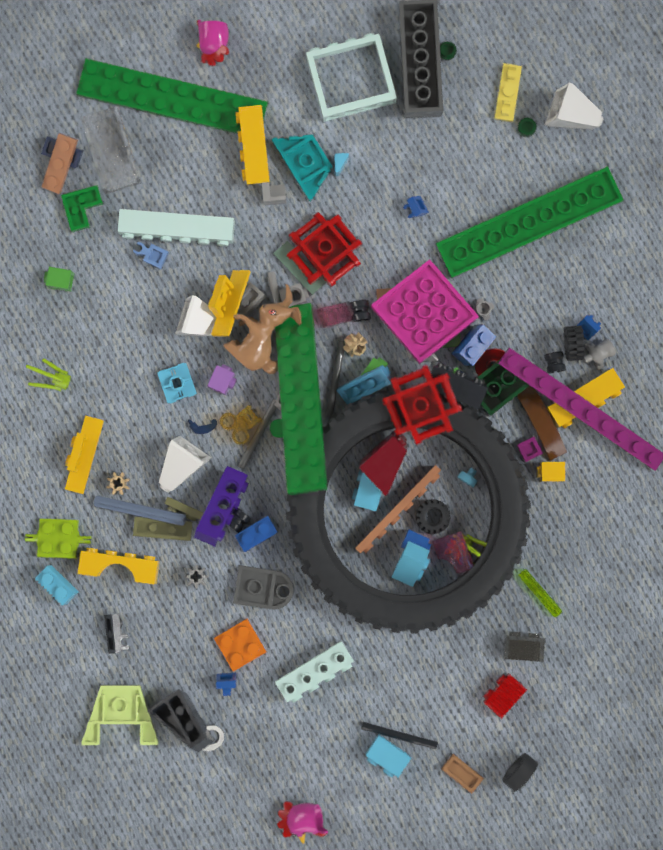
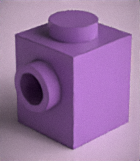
(222, 379)

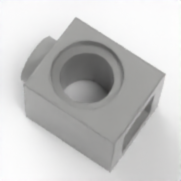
(295, 288)

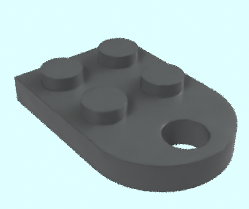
(260, 588)

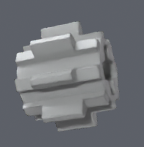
(192, 580)

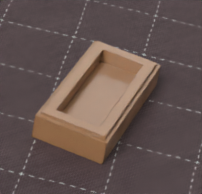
(462, 773)

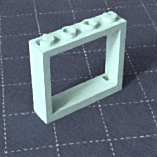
(356, 106)

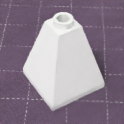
(573, 110)
(196, 318)
(180, 463)

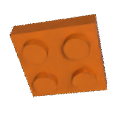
(240, 645)

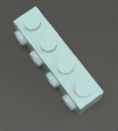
(314, 671)

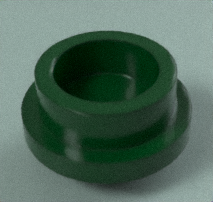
(447, 50)

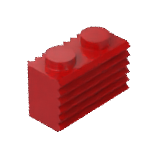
(504, 695)

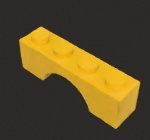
(143, 570)

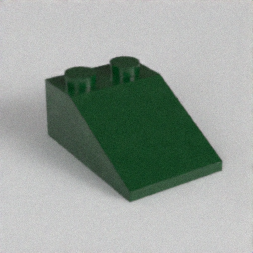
(501, 388)

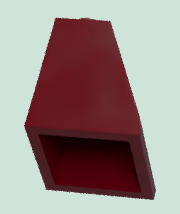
(384, 461)

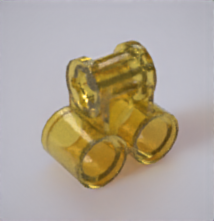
(242, 423)

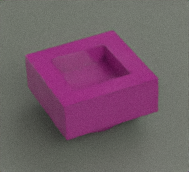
(529, 449)

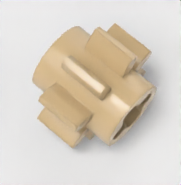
(355, 344)
(117, 478)

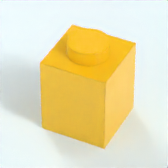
(551, 471)

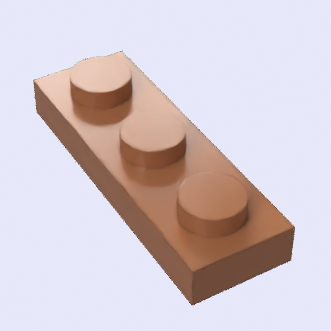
(59, 163)

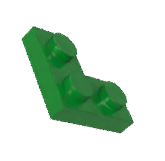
(76, 205)

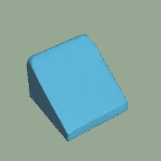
(339, 162)

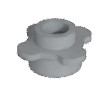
(484, 304)

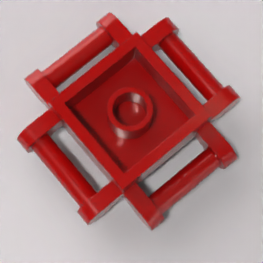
(324, 248)
(421, 404)

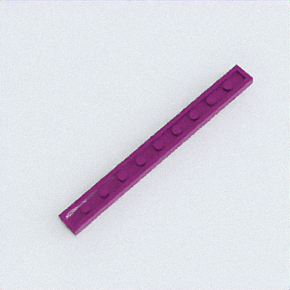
(581, 408)

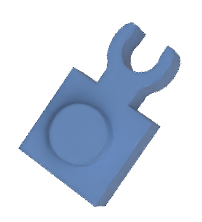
(153, 255)

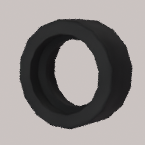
(520, 772)

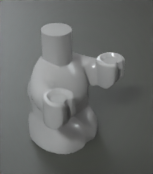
(599, 352)

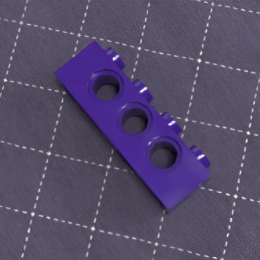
(230, 479)

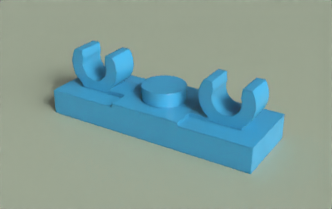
(365, 384)

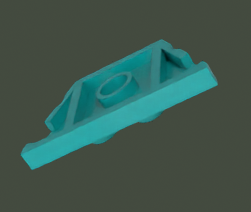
(305, 161)

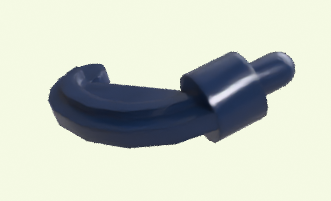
(202, 429)

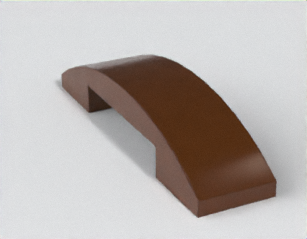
(542, 423)

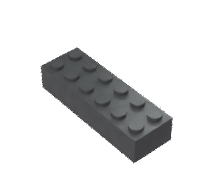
(420, 59)

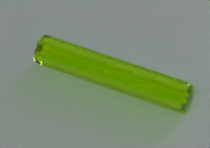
(540, 593)

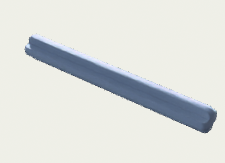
(140, 510)

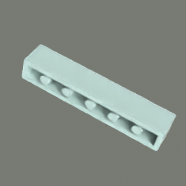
(176, 226)

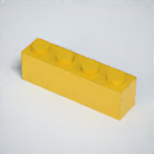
(254, 144)
(594, 392)

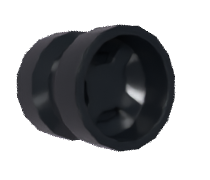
(360, 310)
(555, 357)
(239, 519)

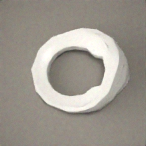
(211, 747)

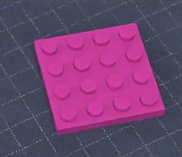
(424, 311)

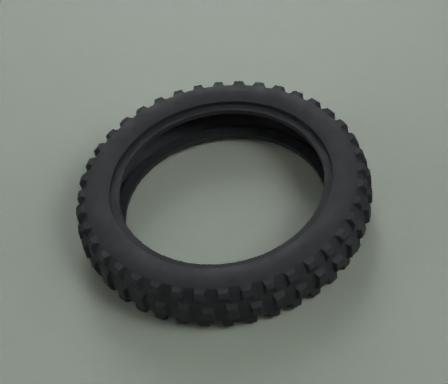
(473, 587)

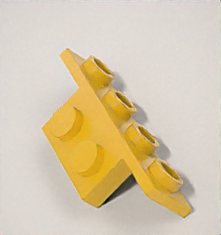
(226, 300)
(82, 454)

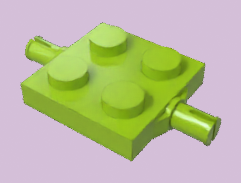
(58, 538)

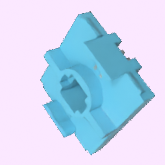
(181, 372)

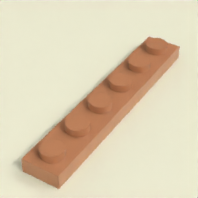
(405, 504)

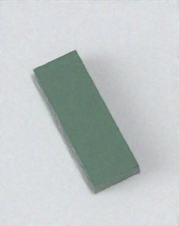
(281, 254)

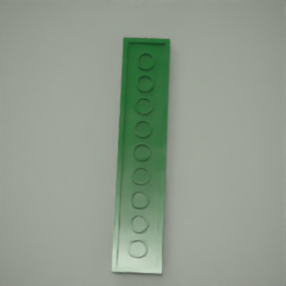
(163, 96)
(529, 222)
(301, 404)

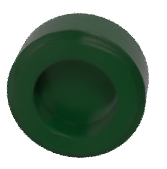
(526, 127)

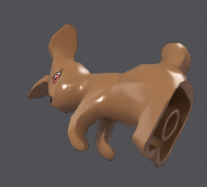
(256, 346)

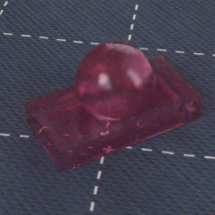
(334, 315)

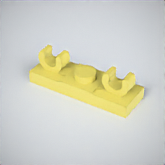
(508, 92)

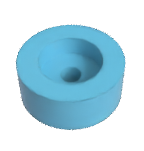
(468, 477)

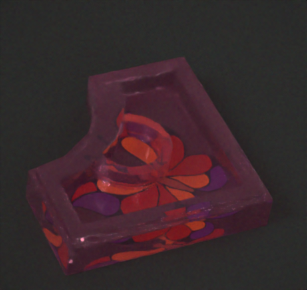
(454, 550)

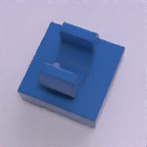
(417, 206)
(589, 327)
(226, 682)

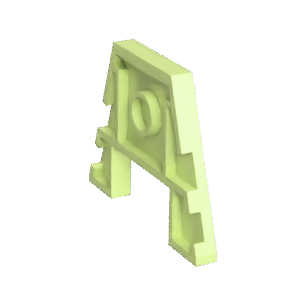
(120, 706)

